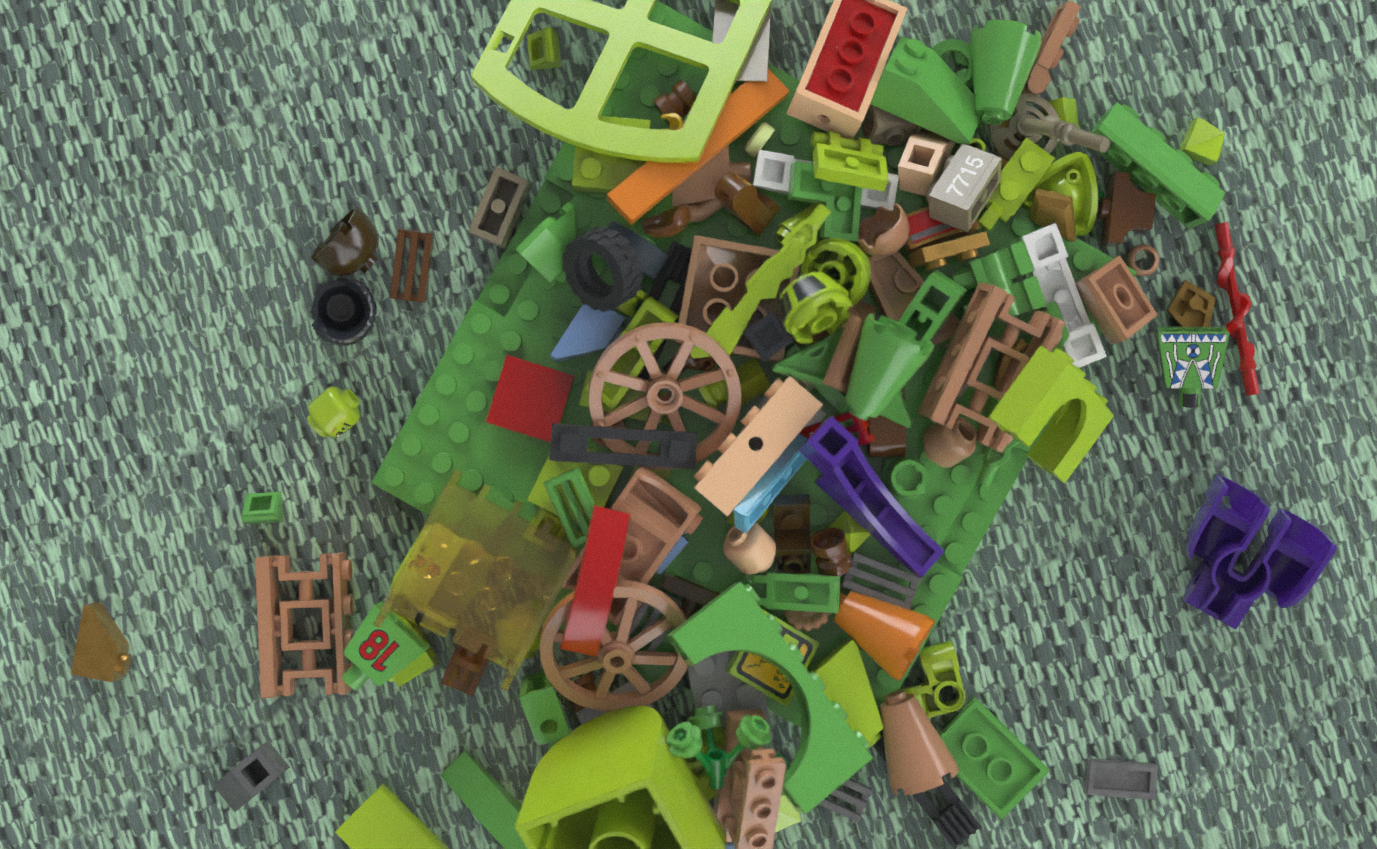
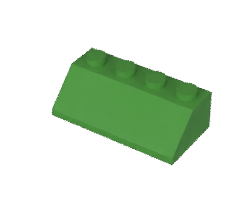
(1157, 167)

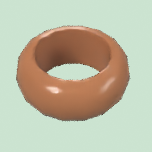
(1155, 259)

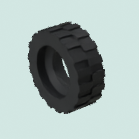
(618, 256)

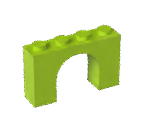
(1046, 388)

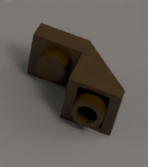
(792, 533)

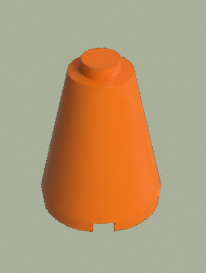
(883, 630)

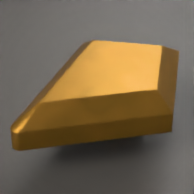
(1053, 208)
(1191, 306)

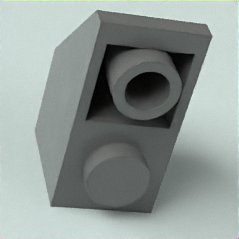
(251, 776)

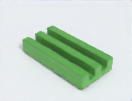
(561, 509)

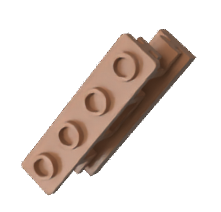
(968, 353)
(276, 625)
(751, 790)

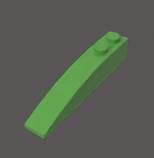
(485, 799)

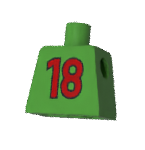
(381, 651)

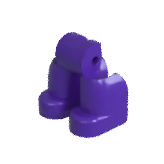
(1282, 567)

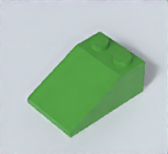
(926, 92)

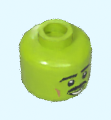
(334, 412)

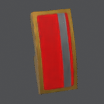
(929, 232)

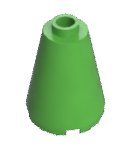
(1000, 66)
(883, 365)

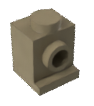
(886, 128)

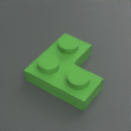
(839, 198)

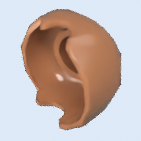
(884, 231)

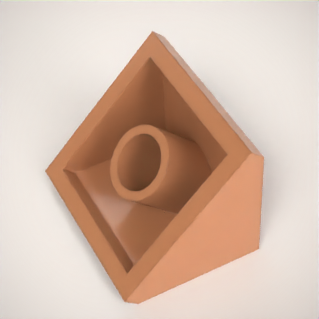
(1115, 301)

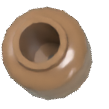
(949, 446)

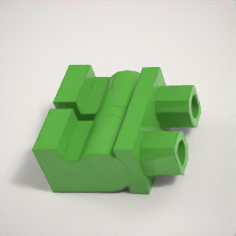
(998, 270)

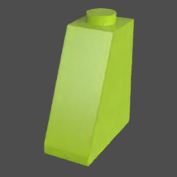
(849, 686)

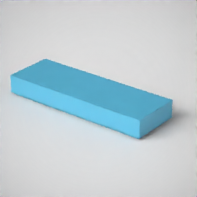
(769, 485)

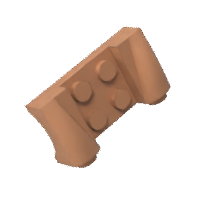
(655, 525)

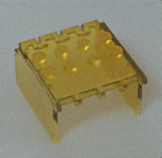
(482, 576)

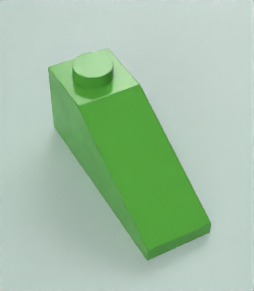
(932, 306)

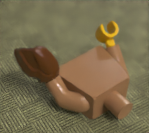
(695, 197)

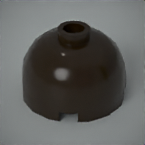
(349, 245)

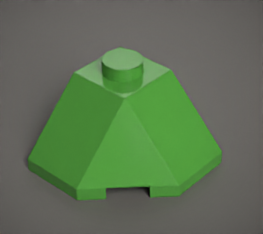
(548, 242)

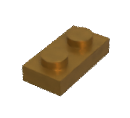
(936, 255)

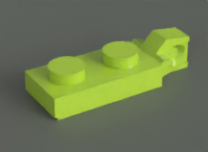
(1016, 183)

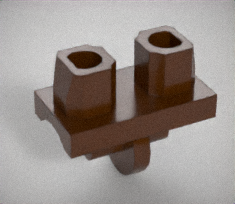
(465, 669)

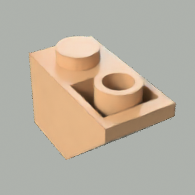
(923, 161)

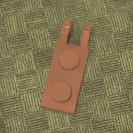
(1062, 25)

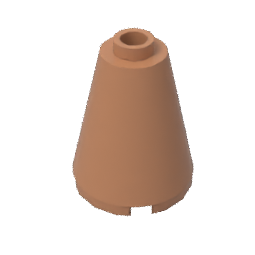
(912, 746)

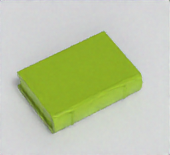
(387, 824)

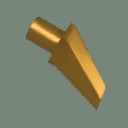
(1003, 361)

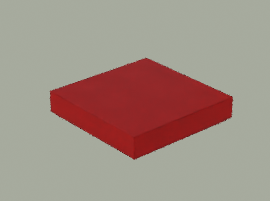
(529, 398)

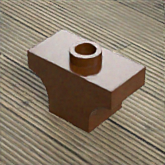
(1124, 209)

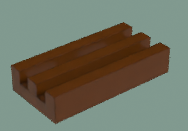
(415, 236)

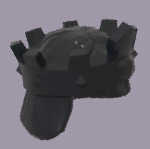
(343, 311)

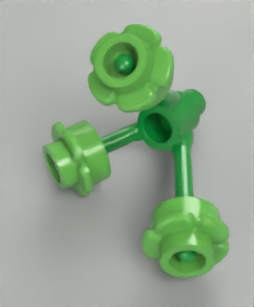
(686, 741)

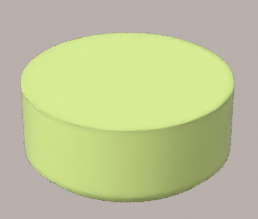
(758, 139)

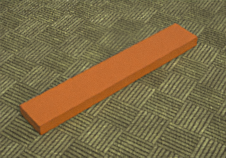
(658, 179)

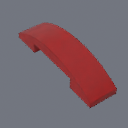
(596, 581)

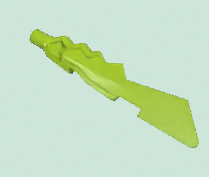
(765, 282)

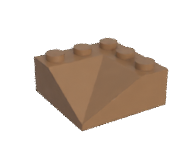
(719, 281)

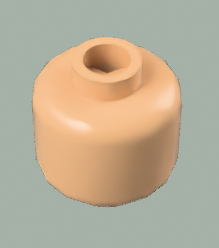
(749, 551)

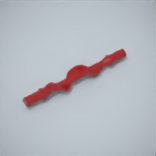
(1240, 306)

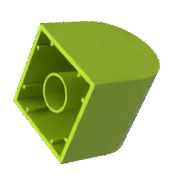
(617, 790)

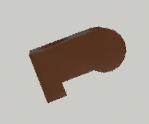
(745, 202)

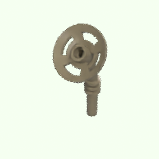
(1050, 125)

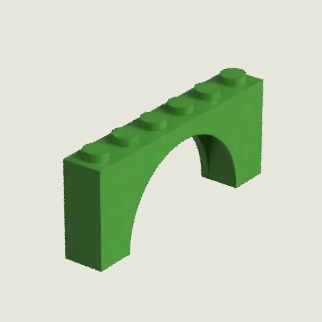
(827, 745)

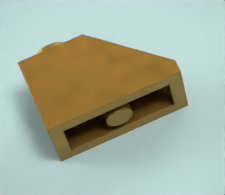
(100, 646)

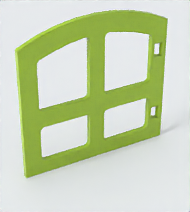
(626, 30)

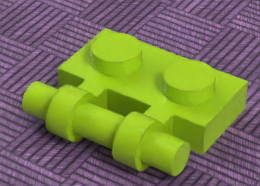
(849, 161)

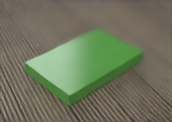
(991, 758)

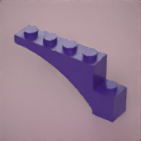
(864, 497)

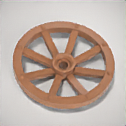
(671, 401)
(616, 652)

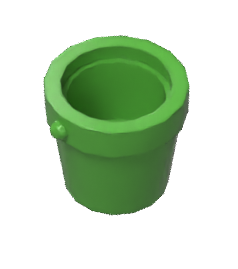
(905, 476)

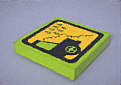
(766, 677)

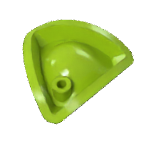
(1074, 178)

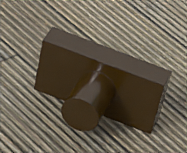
(694, 594)

